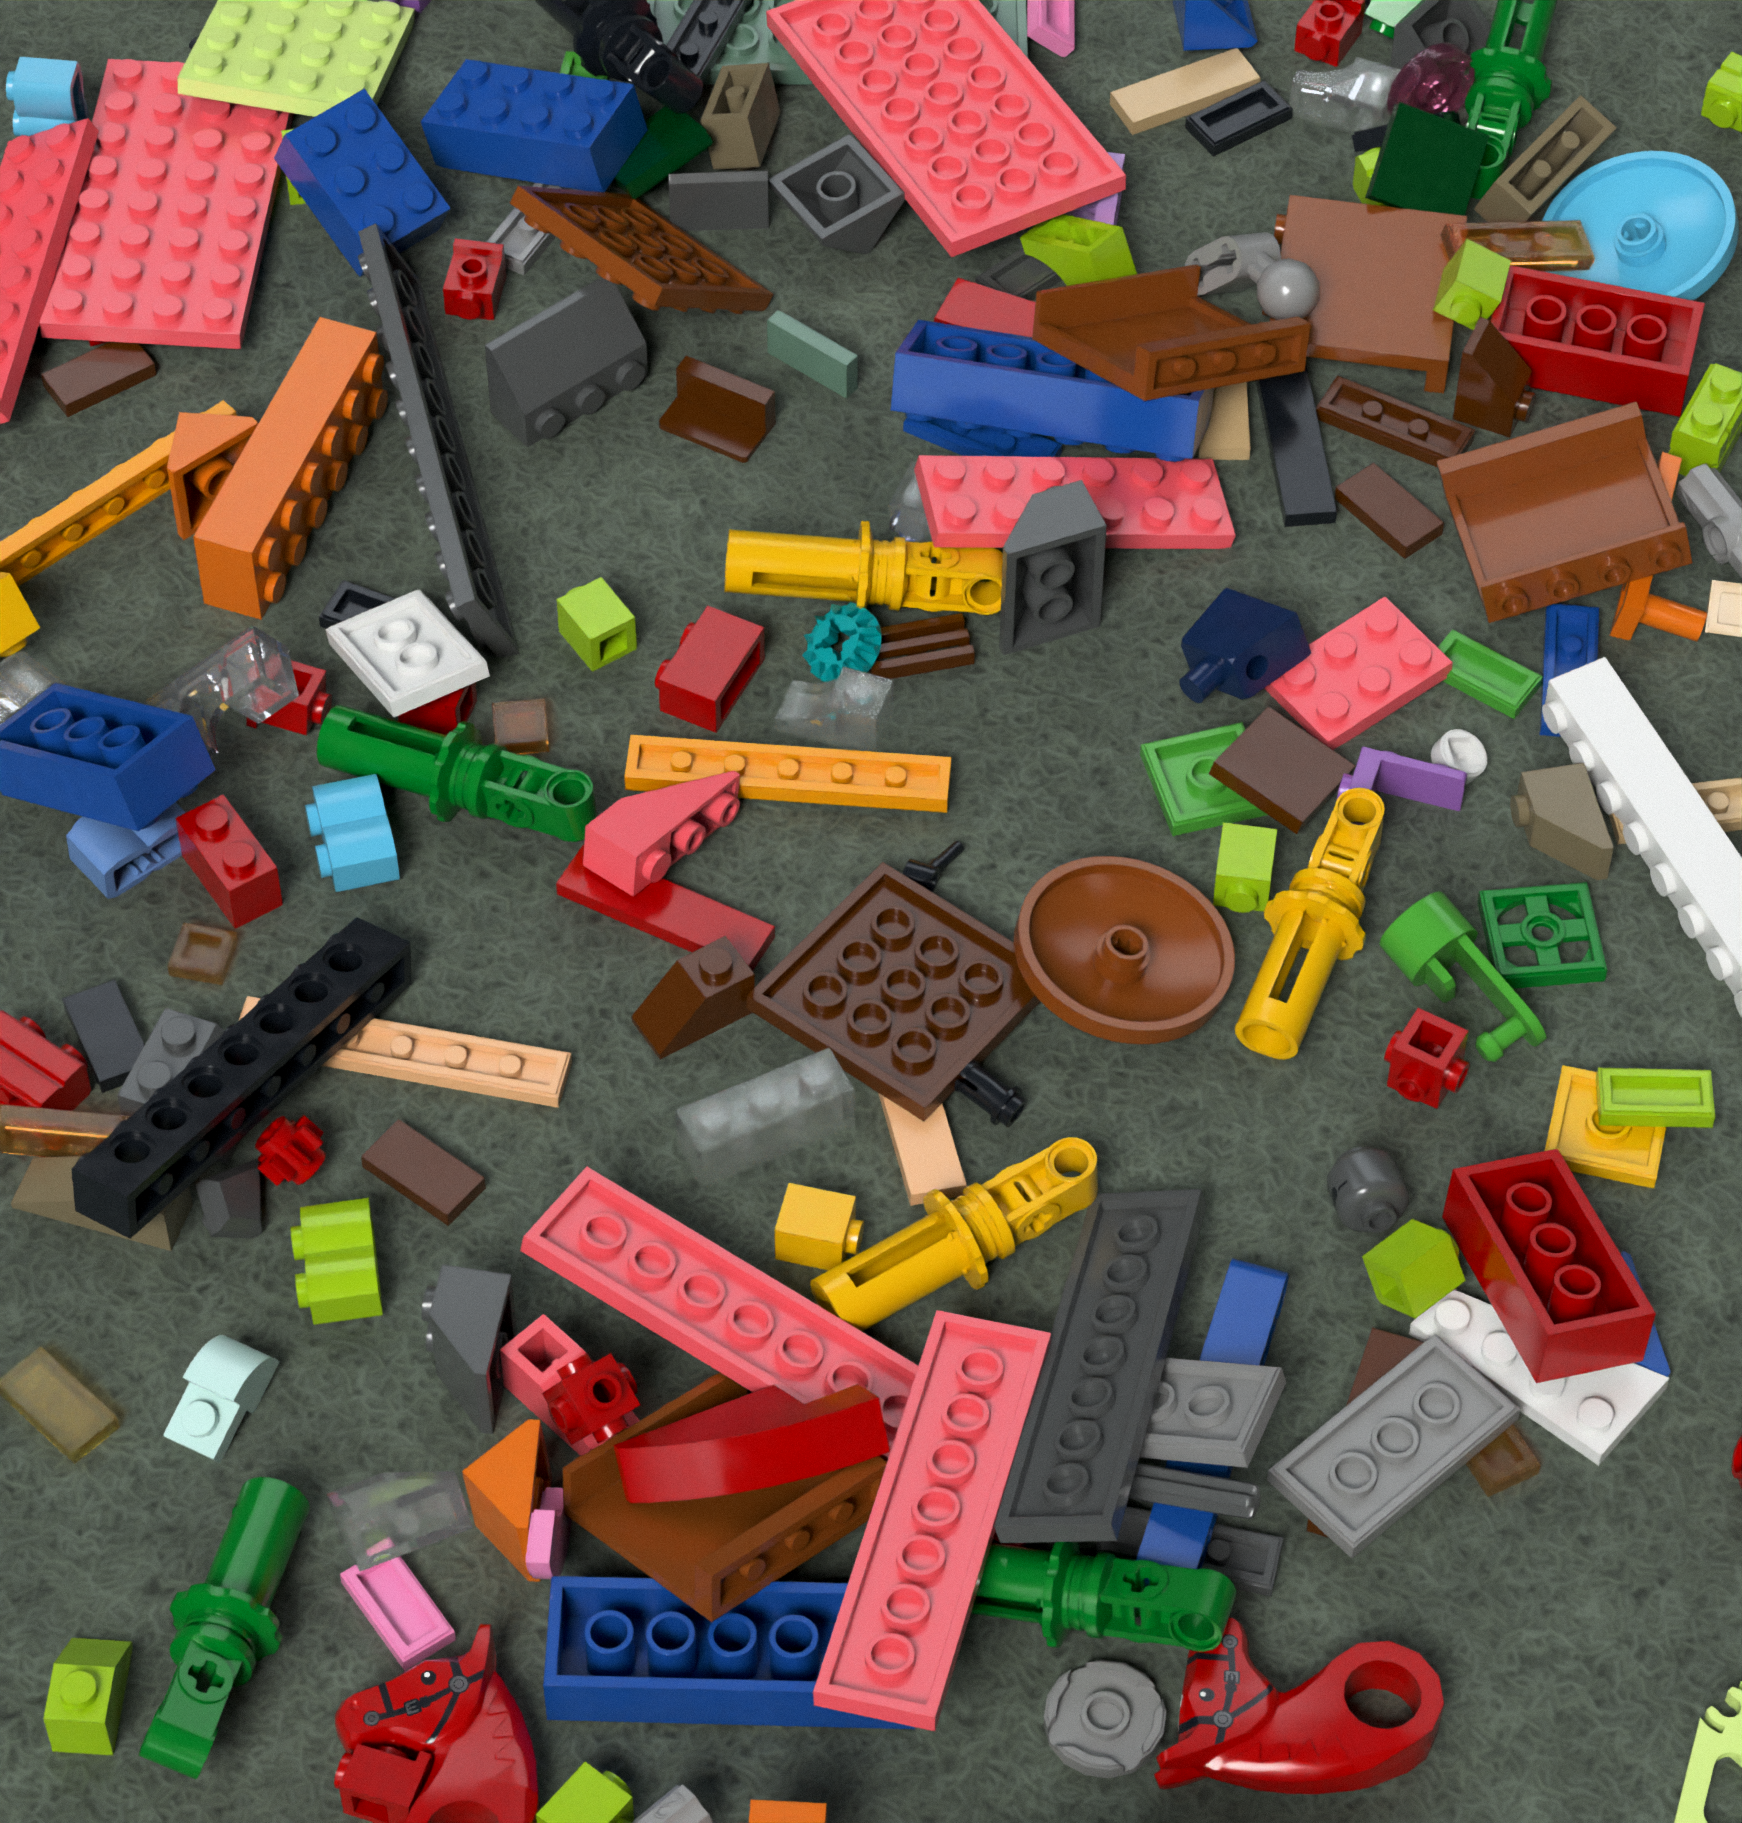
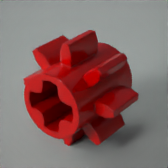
(290, 1150)

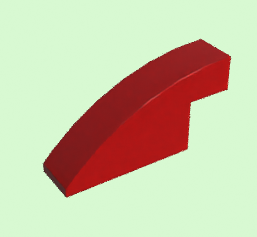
(752, 1445)

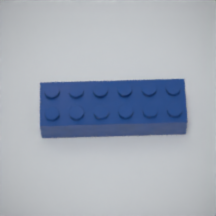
(1032, 390)
(650, 1658)

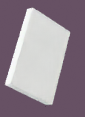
(407, 652)

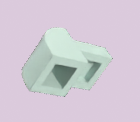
(222, 1386)

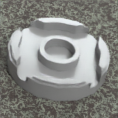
(1101, 1739)

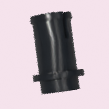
(991, 1094)

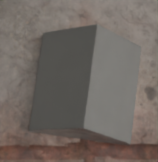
(1436, 23)
(840, 195)
(719, 200)

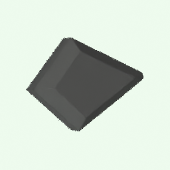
(233, 1202)

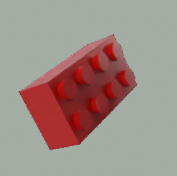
(1600, 338)
(1548, 1265)

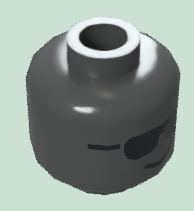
(1366, 1187)

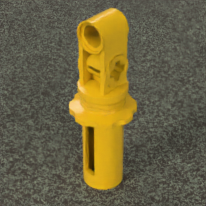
(864, 571)
(1317, 915)
(961, 1235)

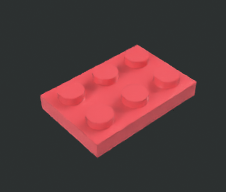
(1360, 674)

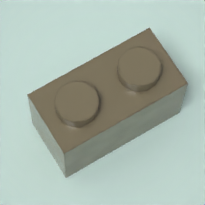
(741, 116)

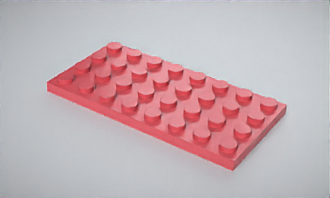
(949, 113)
(167, 216)

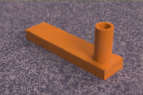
(1640, 606)

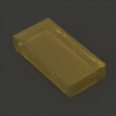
(58, 1405)

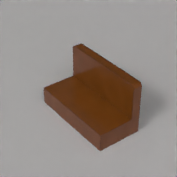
(719, 410)

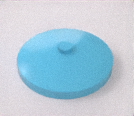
(1652, 222)

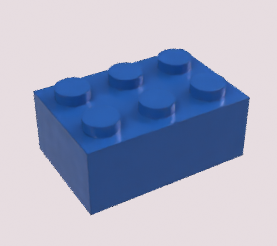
(360, 174)

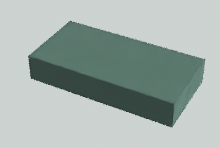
(812, 353)

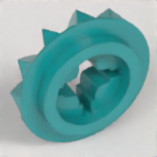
(858, 651)

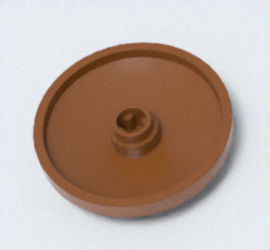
(1124, 950)

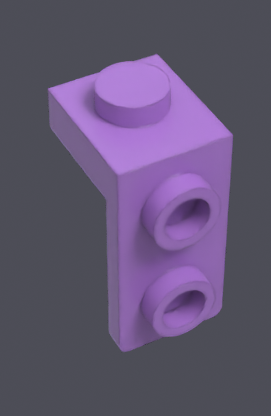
(1407, 779)

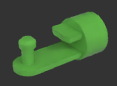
(1434, 938)

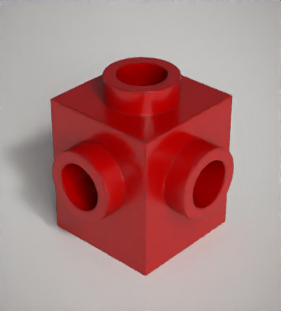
(1427, 1059)
(578, 1411)

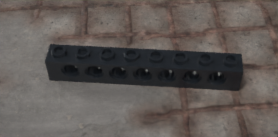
(240, 1078)

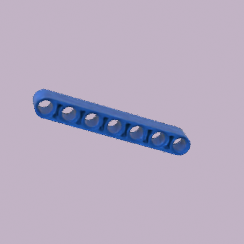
(1238, 1335)

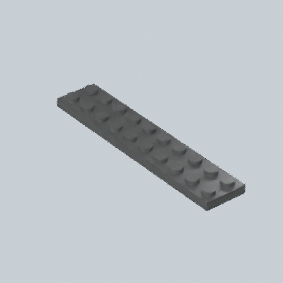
(436, 445)

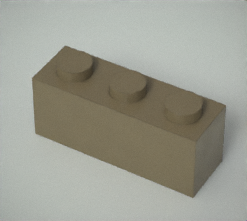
(1546, 165)

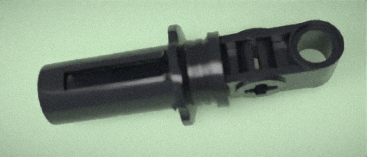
(627, 45)

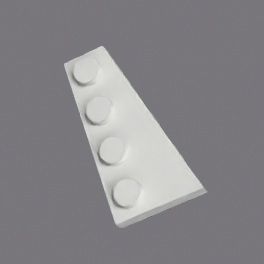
(1582, 1410)

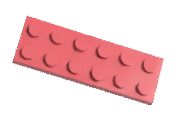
(1140, 499)

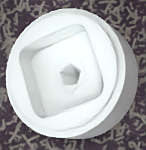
(1460, 752)

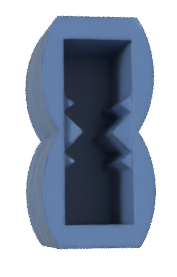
(123, 857)

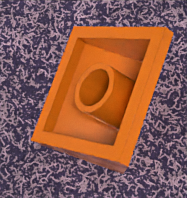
(200, 462)
(507, 1488)

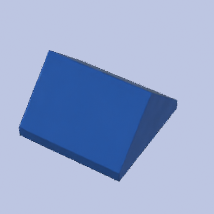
(1214, 24)

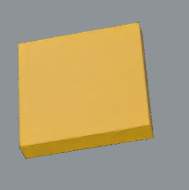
(1598, 1150)

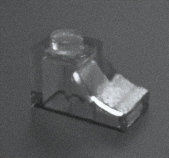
(1346, 97)
(842, 713)

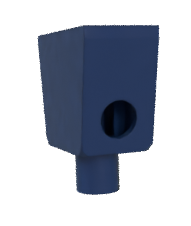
(1240, 647)

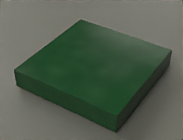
(662, 150)
(1426, 163)

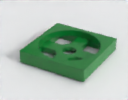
(1549, 970)

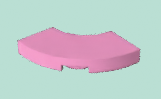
(548, 1536)

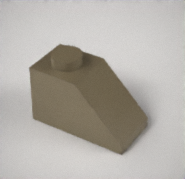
(1564, 818)

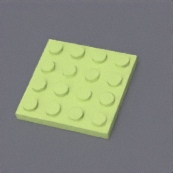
(296, 52)

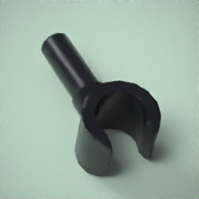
(928, 874)

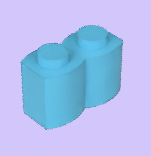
(45, 94)
(354, 832)

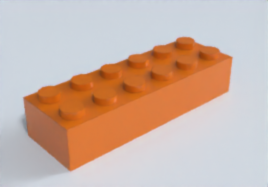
(290, 469)

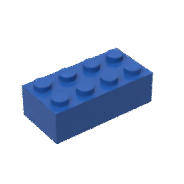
(534, 125)
(101, 756)

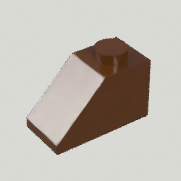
(1492, 383)
(695, 998)

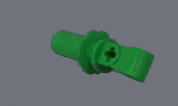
(1508, 83)
(459, 772)
(1105, 1596)
(225, 1623)

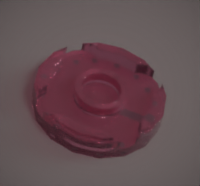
(1433, 80)

